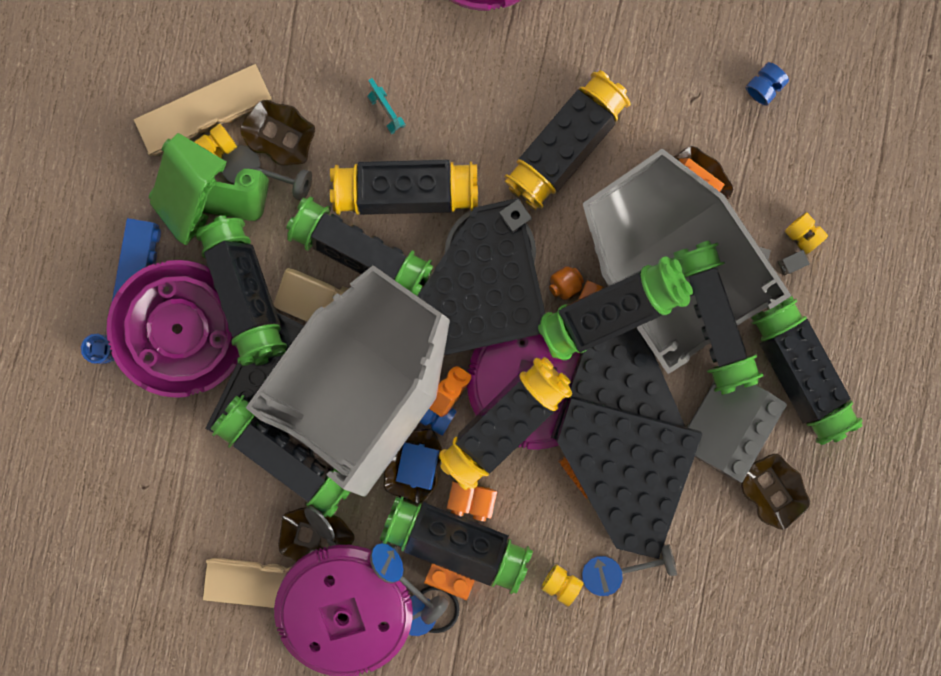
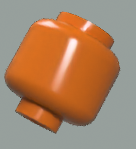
(566, 282)

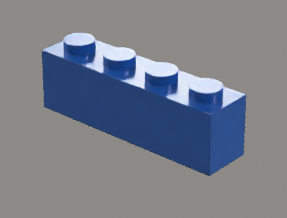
(136, 250)

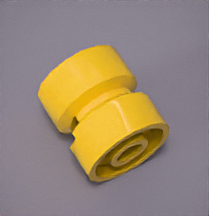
(217, 142)
(801, 227)
(562, 585)

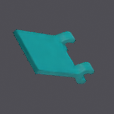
(379, 94)

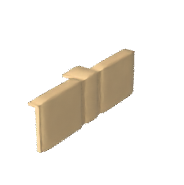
(203, 109)
(304, 294)
(243, 582)

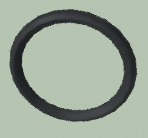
(455, 617)

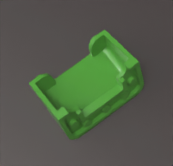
(184, 185)
(243, 199)

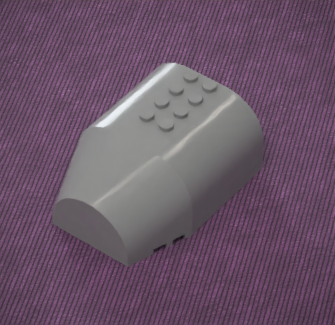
(669, 209)
(358, 378)

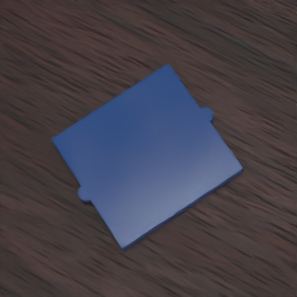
(417, 465)

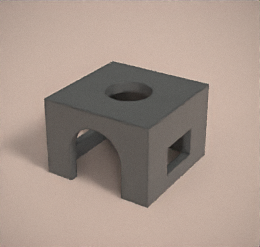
(513, 224)
(793, 262)

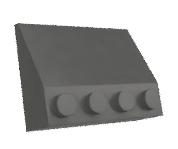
(735, 428)

